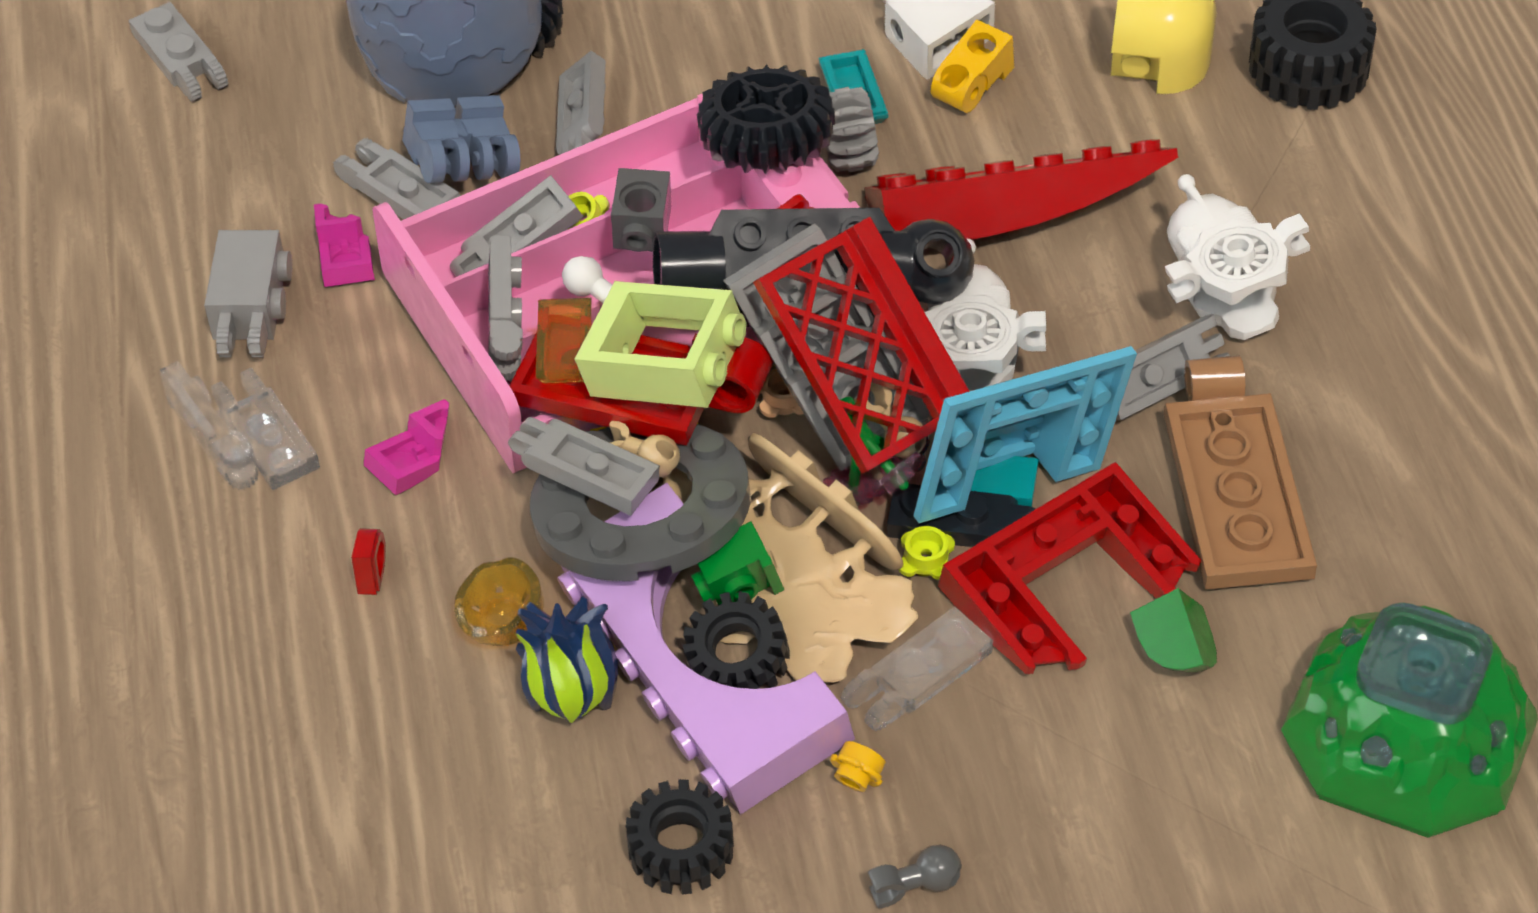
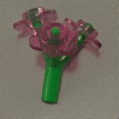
(897, 470)

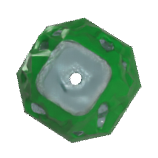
(1411, 720)

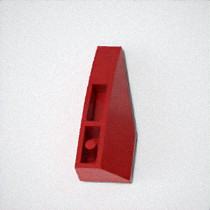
(1011, 195)

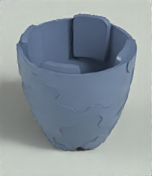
(444, 44)

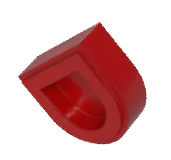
(369, 560)

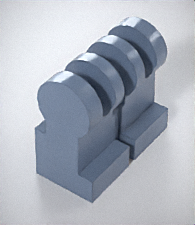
(451, 138)

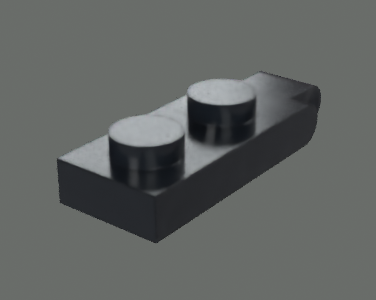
(982, 517)

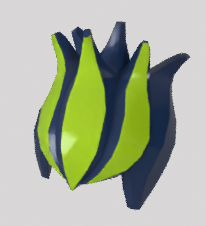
(566, 660)

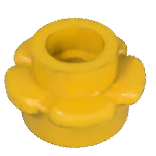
(858, 766)

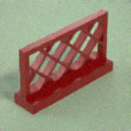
(895, 313)

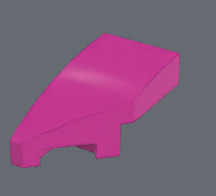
(343, 248)
(411, 454)

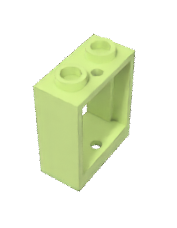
(616, 373)

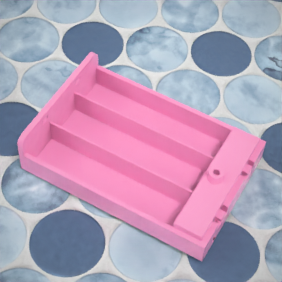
(455, 309)

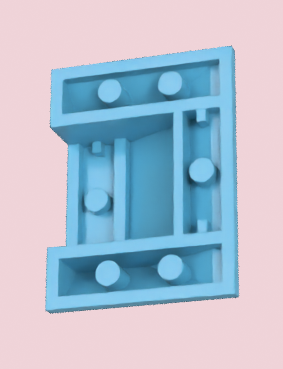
(1054, 414)

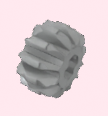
(854, 132)

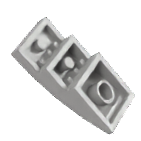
(818, 338)

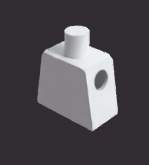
(931, 28)

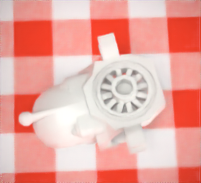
(1230, 260)
(984, 331)

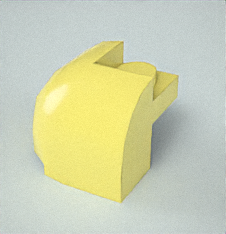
(1164, 41)

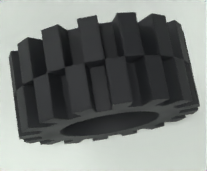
(731, 618)
(672, 809)

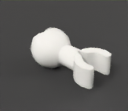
(585, 277)

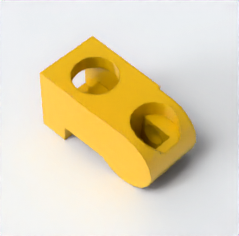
(972, 67)

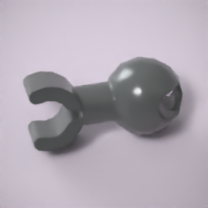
(935, 869)

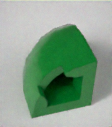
(1176, 633)

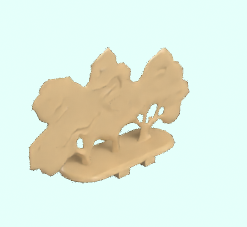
(816, 607)

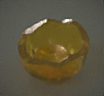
(498, 611)

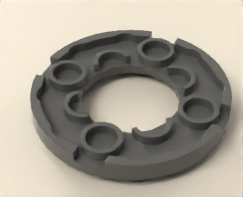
(682, 539)

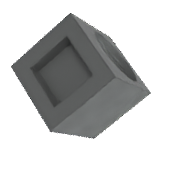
(640, 208)

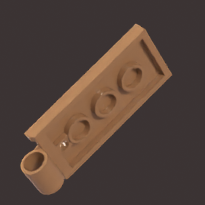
(1237, 480)

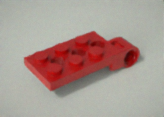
(737, 394)

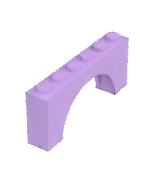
(741, 735)

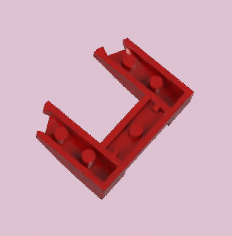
(1104, 509)

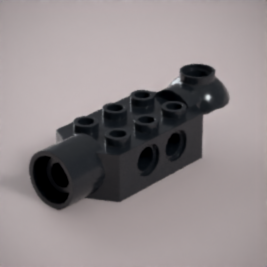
(745, 235)

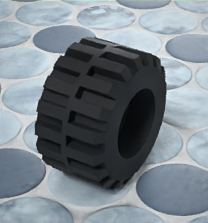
(1312, 50)

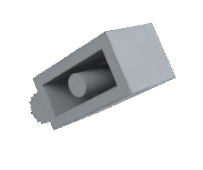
(247, 289)

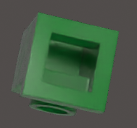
(737, 568)

